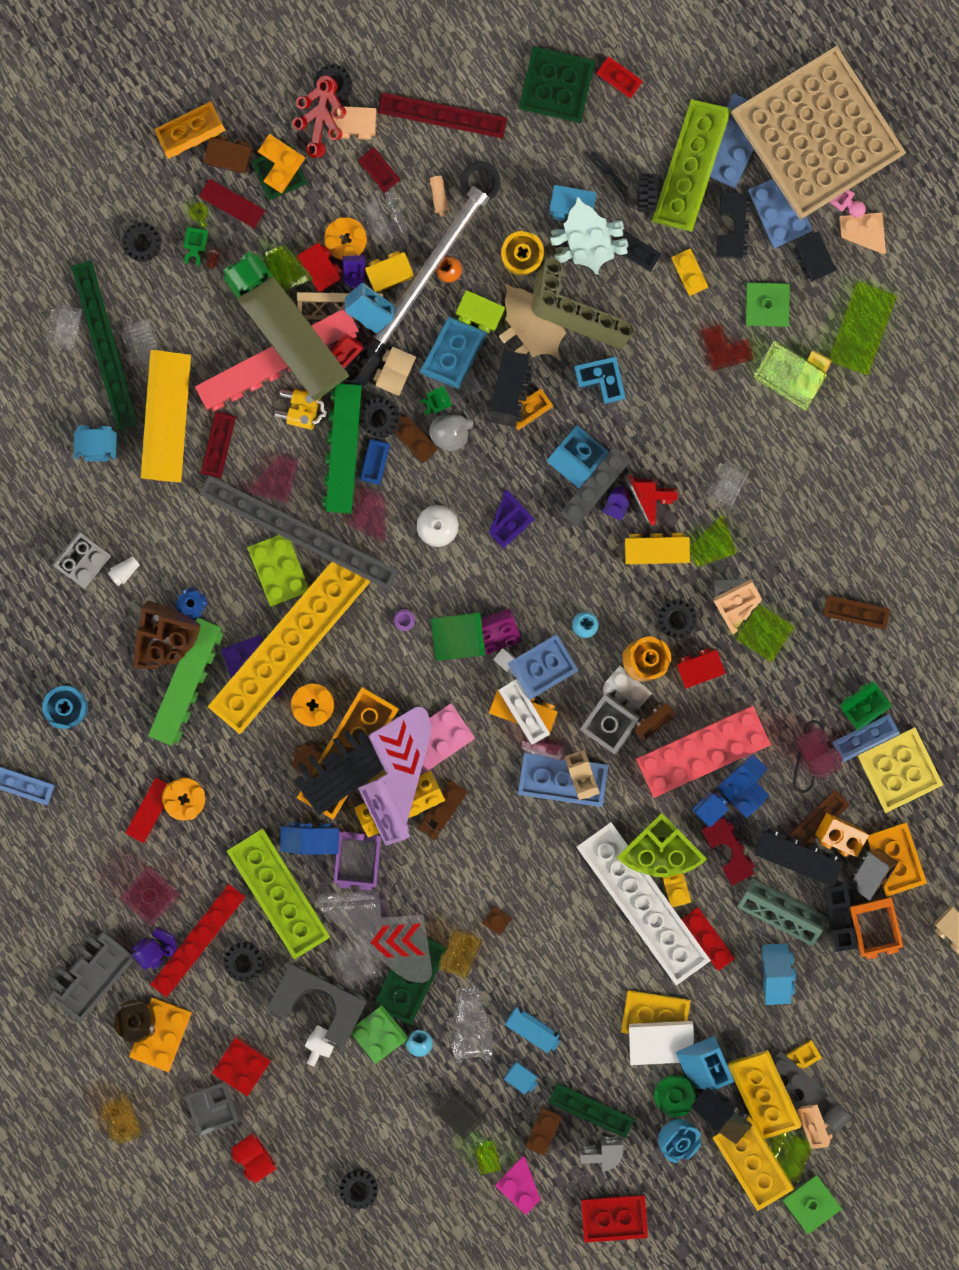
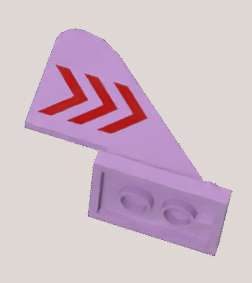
(402, 751)

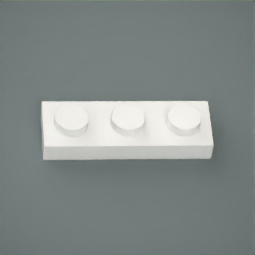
(524, 712)

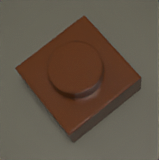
(497, 920)

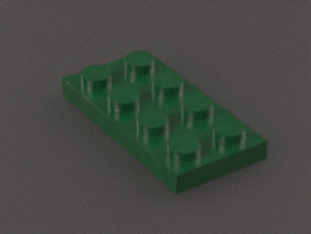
(403, 997)

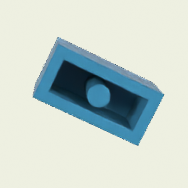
(369, 308)

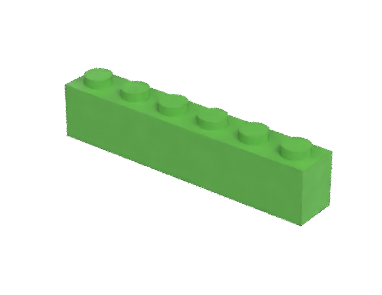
(184, 684)

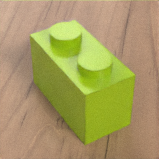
(479, 311)

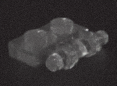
(377, 220)

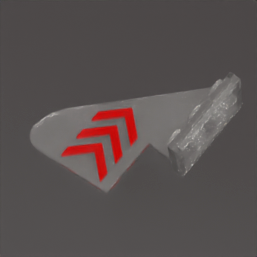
(394, 939)

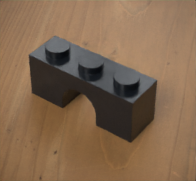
(733, 245)
(839, 918)

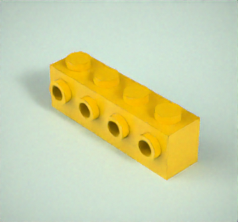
(426, 796)

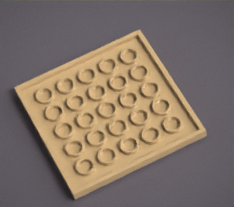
(818, 132)

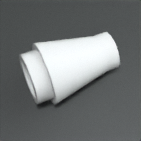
(121, 572)

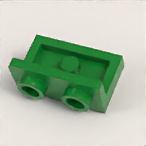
(865, 705)

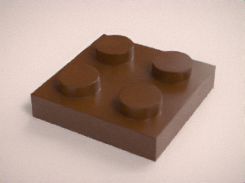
(660, 716)

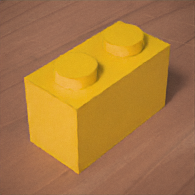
(389, 272)

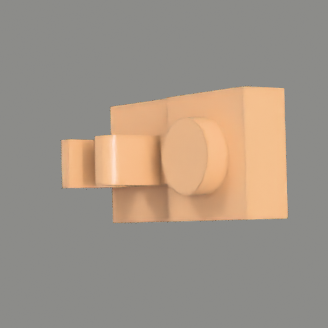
(814, 1126)

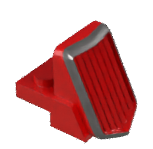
(647, 494)

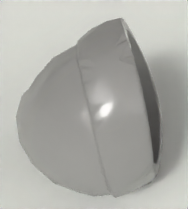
(450, 431)

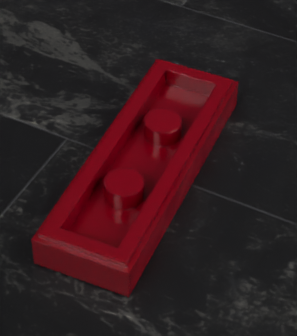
(232, 203)
(218, 445)

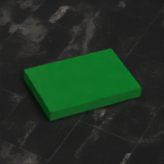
(458, 636)

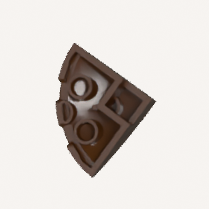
(163, 636)

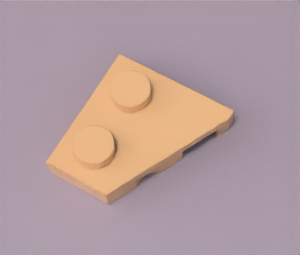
(864, 231)
(737, 604)

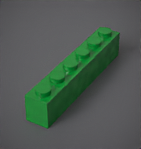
(343, 448)

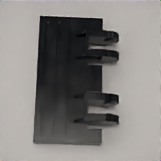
(341, 775)

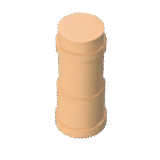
(439, 196)

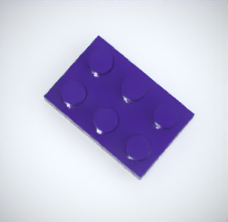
(239, 653)

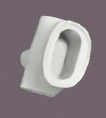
(317, 1046)

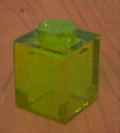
(487, 1157)

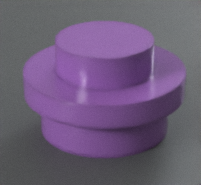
(404, 620)

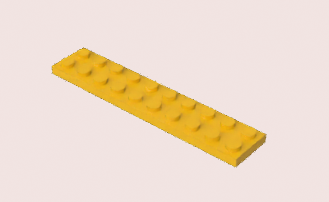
(287, 646)

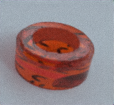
(213, 258)

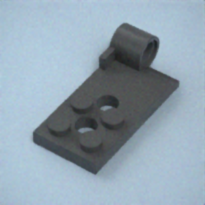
(830, 1109)

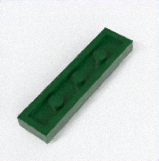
(591, 1110)

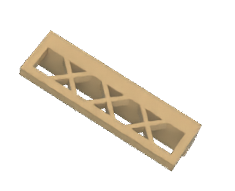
(321, 298)

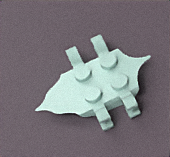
(588, 238)

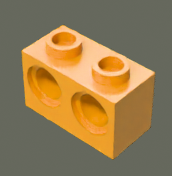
(843, 832)

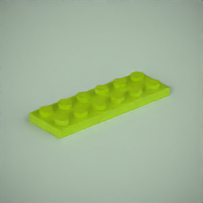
(691, 165)
(278, 893)

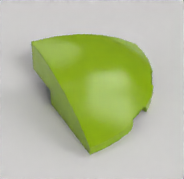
(661, 851)

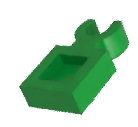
(195, 241)
(436, 400)

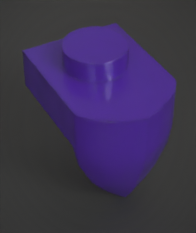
(354, 270)
(618, 502)

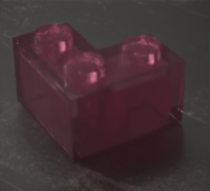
(817, 754)

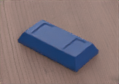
(374, 461)

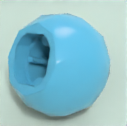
(581, 628)
(419, 1043)

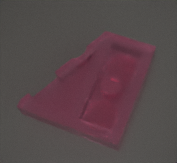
(276, 480)
(370, 515)
(544, 747)

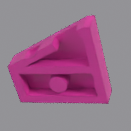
(519, 1186)

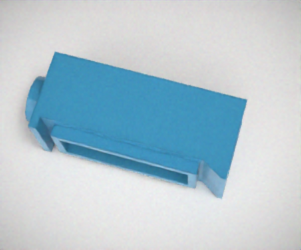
(533, 1030)

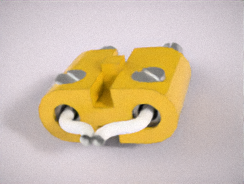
(302, 409)

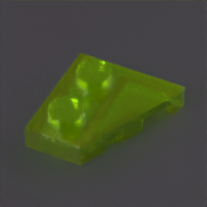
(286, 268)
(713, 544)

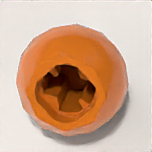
(454, 271)

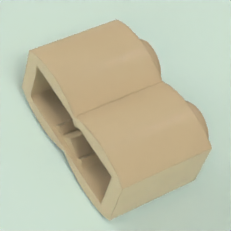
(395, 370)

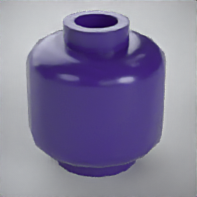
(148, 953)

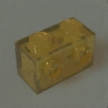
(121, 1120)

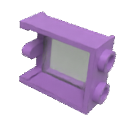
(357, 860)

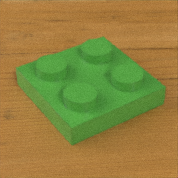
(378, 1034)

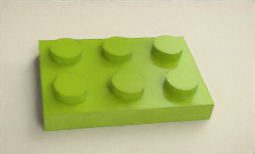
(278, 569)

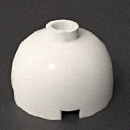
(437, 526)

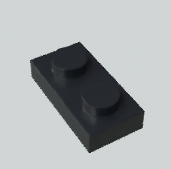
(640, 252)

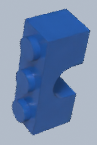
(711, 808)

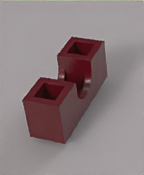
(738, 866)

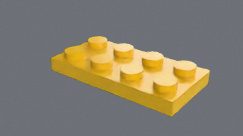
(764, 1094)
(755, 1167)

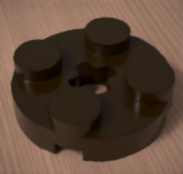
(146, 1021)

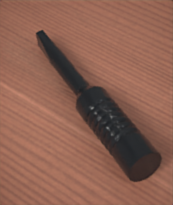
(605, 168)

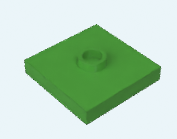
(767, 304)
(812, 1204)

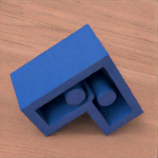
(742, 786)
(305, 839)

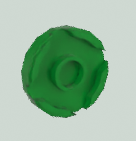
(675, 1095)

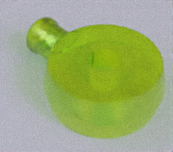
(199, 217)

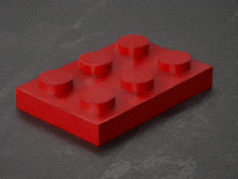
(614, 1218)

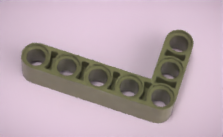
(574, 315)

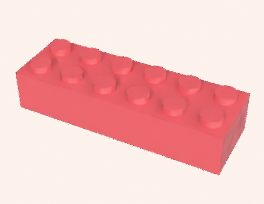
(703, 751)

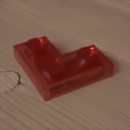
(720, 353)

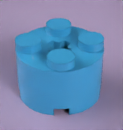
(95, 443)
(55, 714)

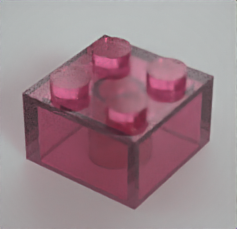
(150, 895)

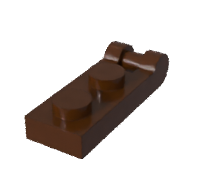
(443, 811)

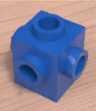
(199, 606)

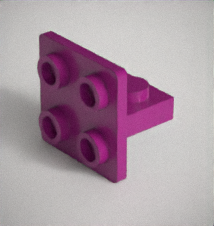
(499, 631)

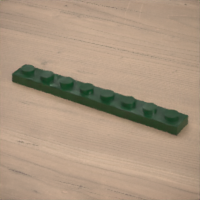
(104, 345)

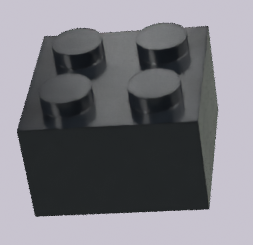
(722, 1114)

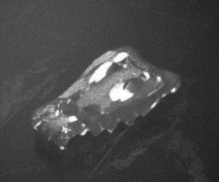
(470, 1031)

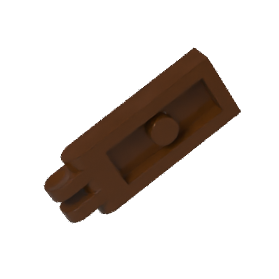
(415, 439)

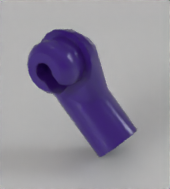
(168, 941)

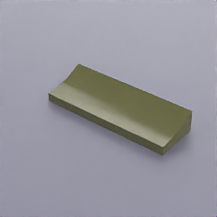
(293, 338)

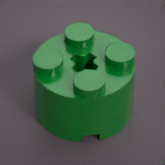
(246, 274)

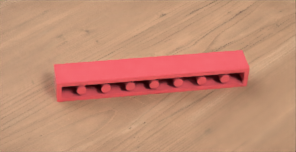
(267, 365)

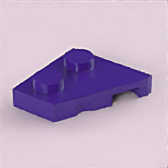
(509, 521)

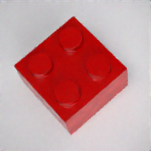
(242, 1065)

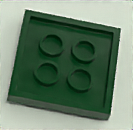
(556, 85)

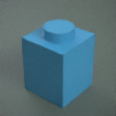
(521, 1077)

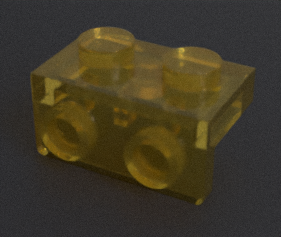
(460, 953)

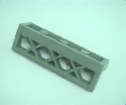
(784, 909)

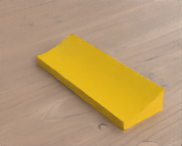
(165, 416)

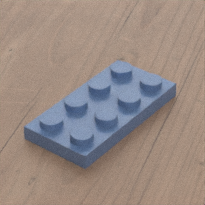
(733, 150)
(551, 780)

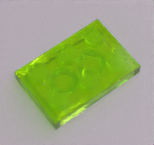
(790, 375)

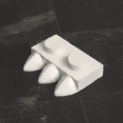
(626, 689)

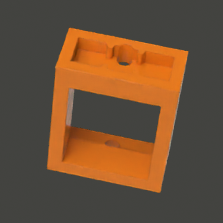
(889, 948)

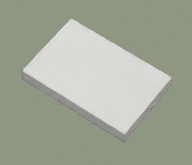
(659, 1041)

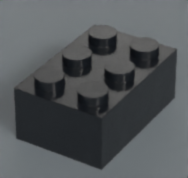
(511, 388)

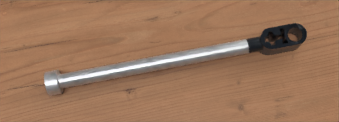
(368, 358)

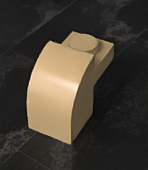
(581, 775)

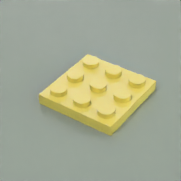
(900, 770)

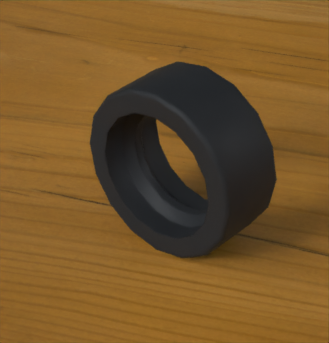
(480, 165)

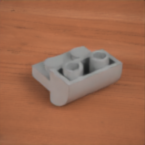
(81, 560)
(608, 1154)

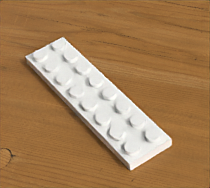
(644, 906)

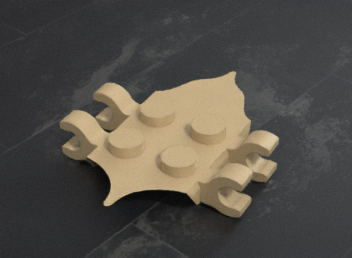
(535, 333)

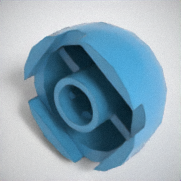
(679, 1140)

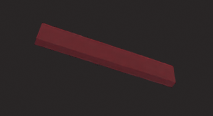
(442, 115)

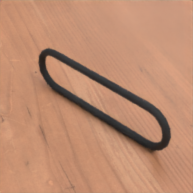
(799, 757)

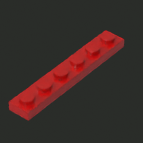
(197, 940)

